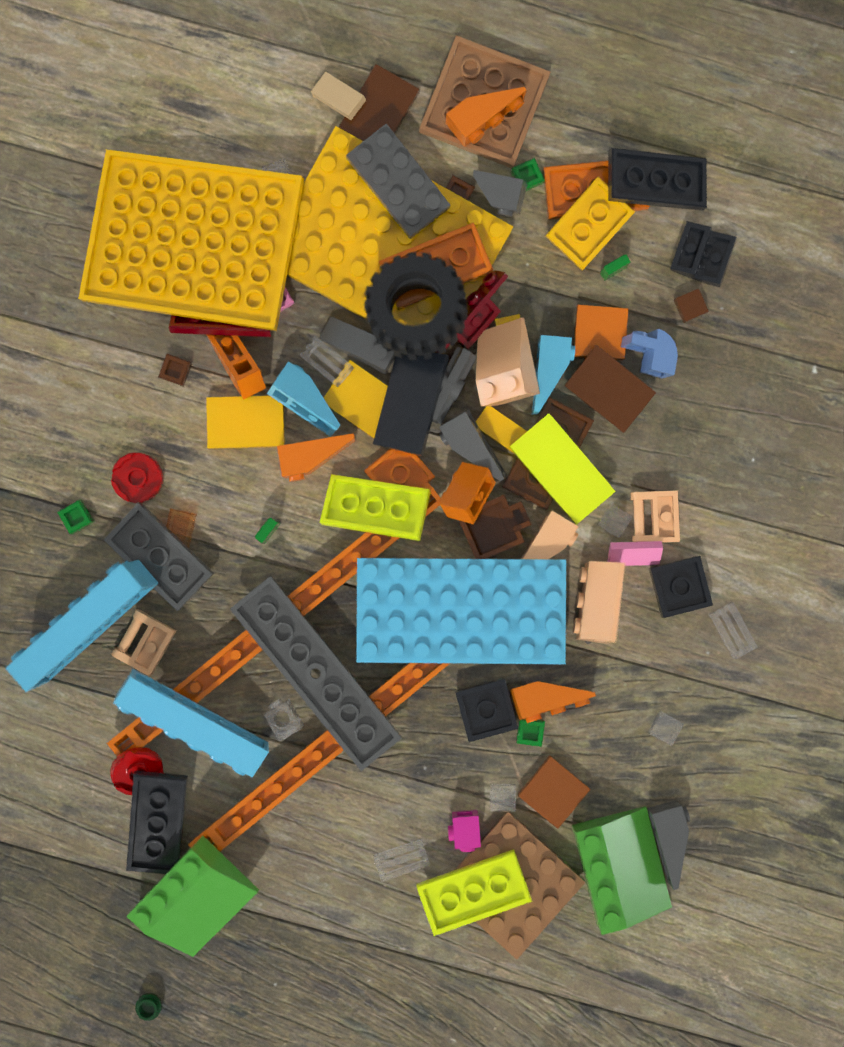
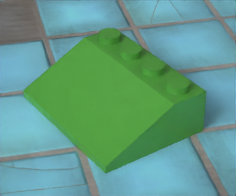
(622, 869)
(193, 899)

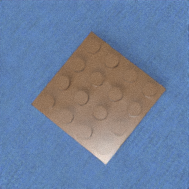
(479, 71)
(547, 878)

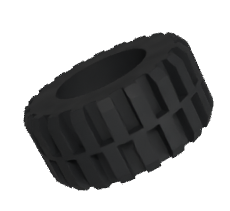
(411, 274)

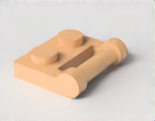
(663, 516)
(151, 646)

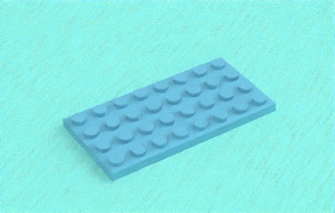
(461, 611)

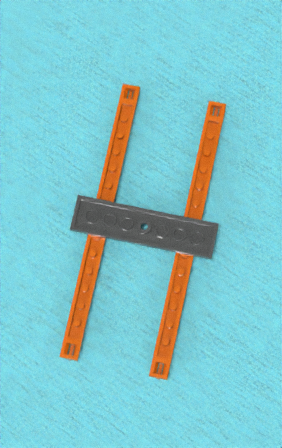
(351, 716)

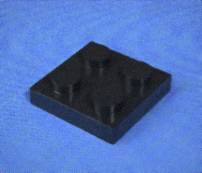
(680, 586)
(486, 710)

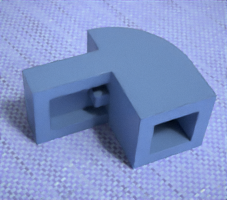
(658, 349)

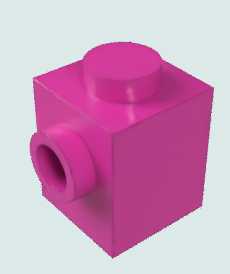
(465, 830)

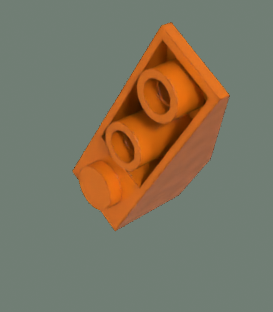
(481, 112)
(541, 697)

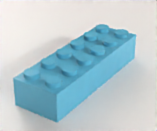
(81, 624)

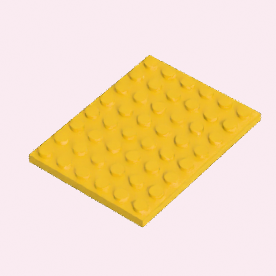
(347, 232)
(191, 239)

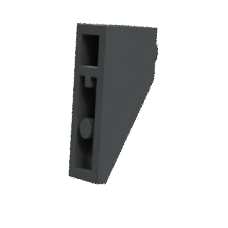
(357, 344)
(468, 440)
(671, 836)

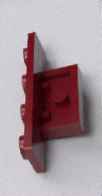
(481, 309)

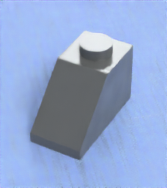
(502, 192)

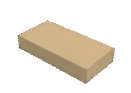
(338, 95)

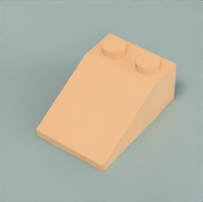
(505, 365)

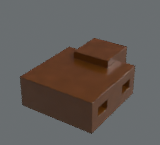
(496, 527)

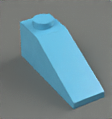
(552, 360)
(300, 395)

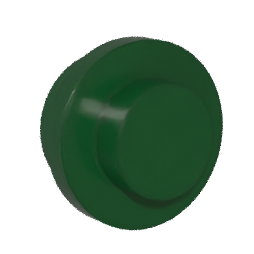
(148, 1006)

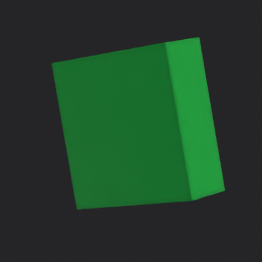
(529, 172)
(615, 267)
(75, 517)
(267, 530)
(530, 733)

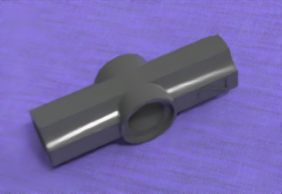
(453, 382)

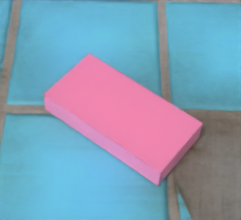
(636, 553)

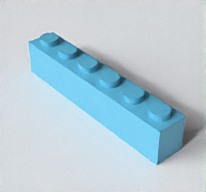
(191, 723)

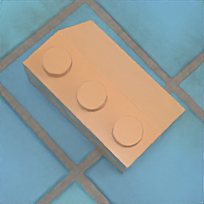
(599, 601)

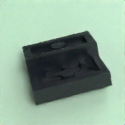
(703, 254)

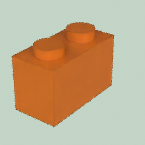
(467, 492)

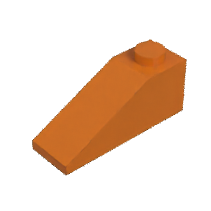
(238, 364)
(308, 456)

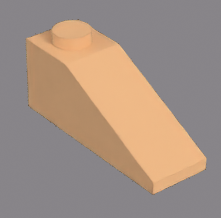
(551, 537)

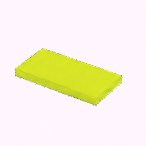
(562, 469)
(375, 507)
(473, 892)

